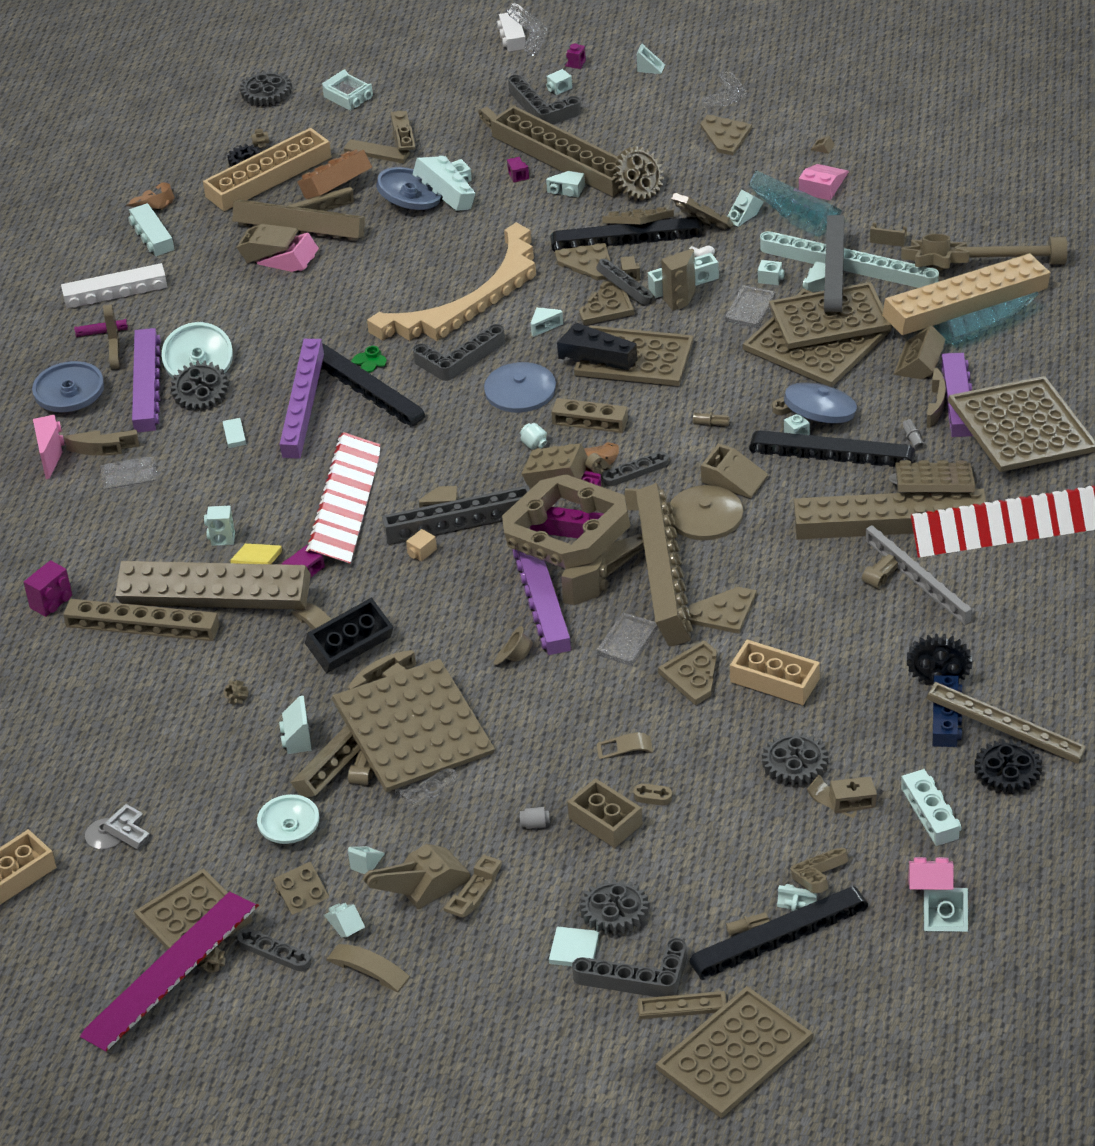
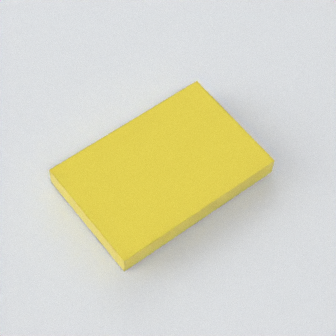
(257, 554)

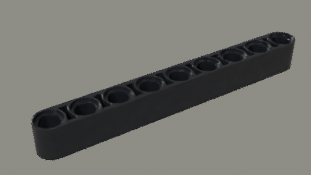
(627, 233)
(371, 387)
(830, 448)
(777, 932)

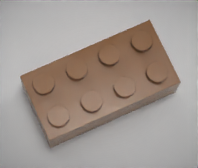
(334, 173)

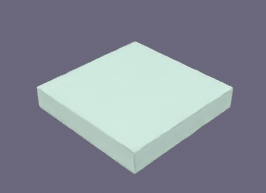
(572, 944)

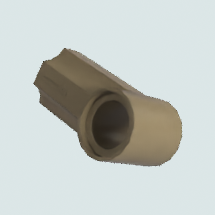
(880, 571)
(361, 771)

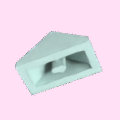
(648, 62)
(545, 320)
(364, 858)

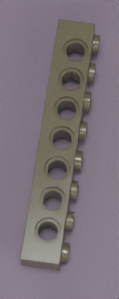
(141, 619)

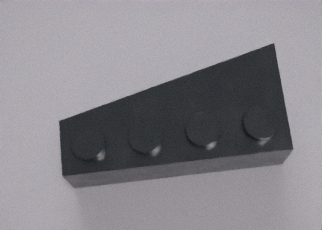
(597, 347)

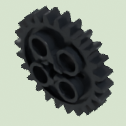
(939, 657)
(1008, 766)

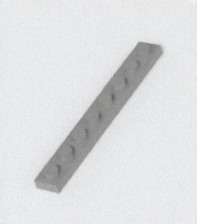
(919, 575)

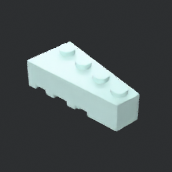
(445, 181)

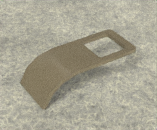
(627, 743)
(820, 793)

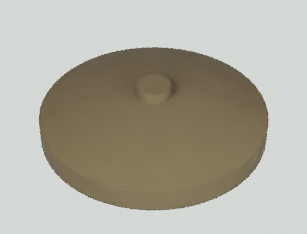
(706, 512)

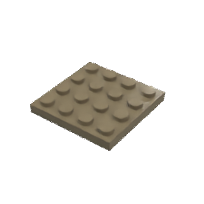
(934, 476)
(181, 907)

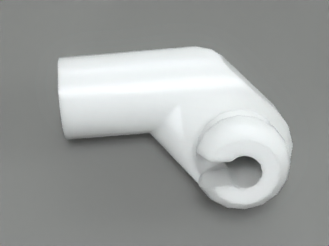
(702, 251)

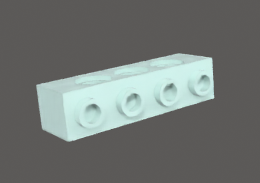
(705, 271)
(930, 807)

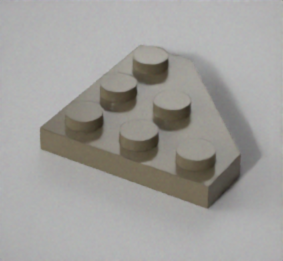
(725, 133)
(705, 214)
(638, 216)
(583, 259)
(606, 304)
(723, 611)
(692, 672)

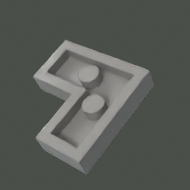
(124, 826)

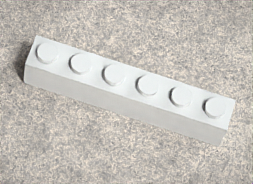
(114, 285)

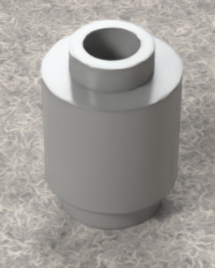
(534, 818)

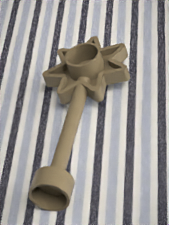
(938, 251)

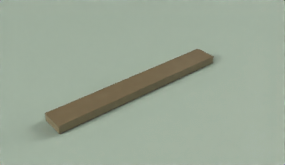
(1006, 722)

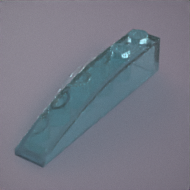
(795, 205)
(981, 320)

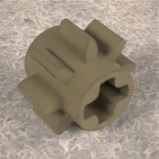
(260, 138)
(236, 692)
(213, 960)

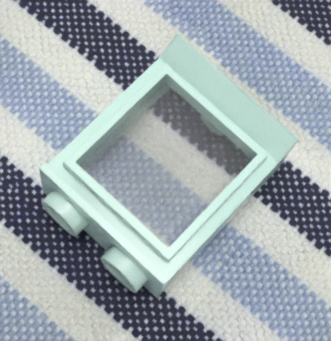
(346, 90)

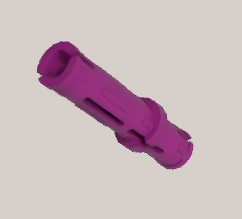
(98, 328)

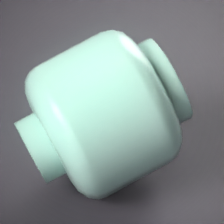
(533, 436)

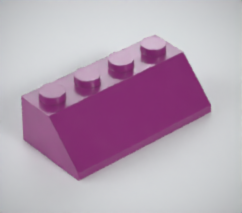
(565, 522)

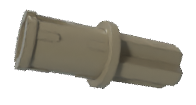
(711, 419)
(746, 923)

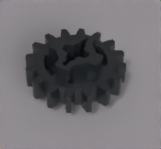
(241, 154)

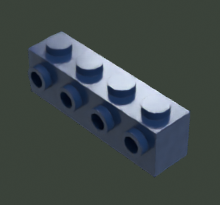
(944, 719)

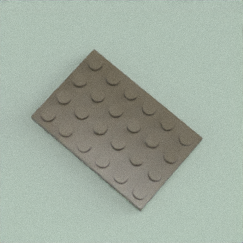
(805, 322)
(659, 355)
(734, 1051)

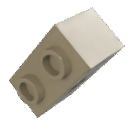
(852, 794)

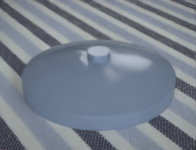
(406, 190)
(68, 386)
(520, 387)
(820, 402)

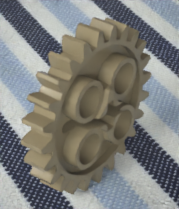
(638, 173)

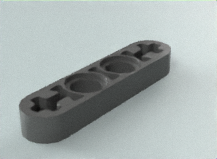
(624, 281)
(653, 461)
(275, 948)

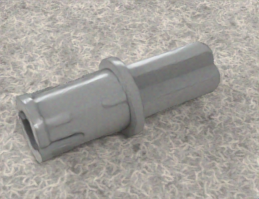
(913, 434)

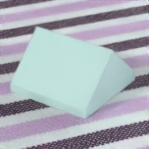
(946, 910)

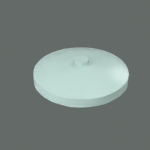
(196, 343)

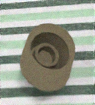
(516, 647)

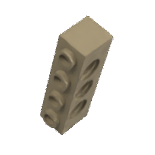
(589, 415)

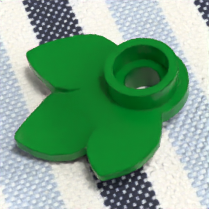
(370, 359)

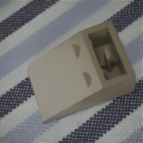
(265, 241)
(732, 471)

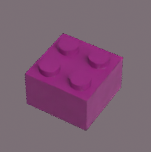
(48, 588)

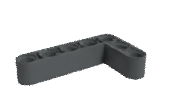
(535, 105)
(461, 358)
(635, 978)

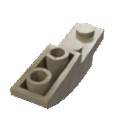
(402, 131)
(96, 444)

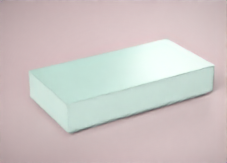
(234, 432)

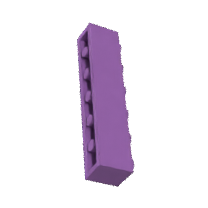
(956, 381)

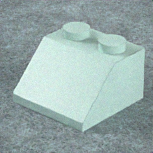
(295, 728)

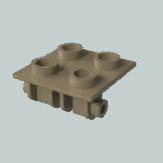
(300, 888)

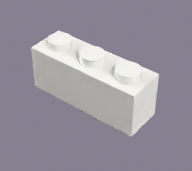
(511, 33)

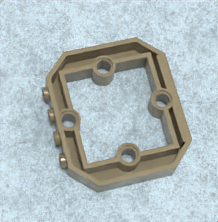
(597, 532)

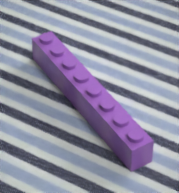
(146, 380)
(301, 398)
(544, 602)

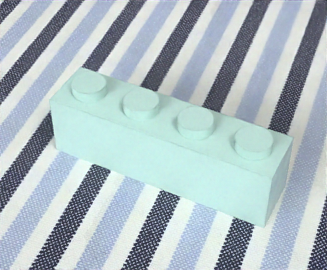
(150, 229)

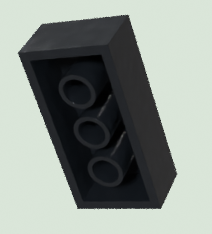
(349, 635)

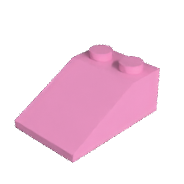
(821, 181)
(296, 257)
(49, 442)
(930, 874)

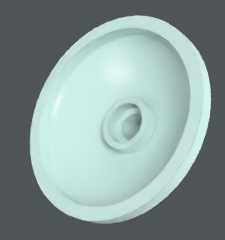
(286, 812)

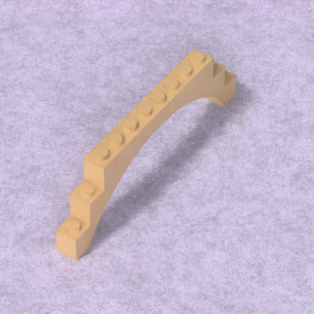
(442, 320)

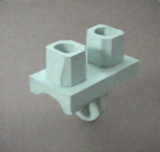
(794, 898)

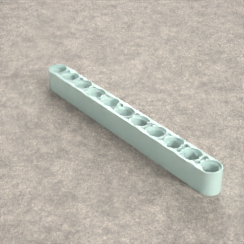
(854, 261)

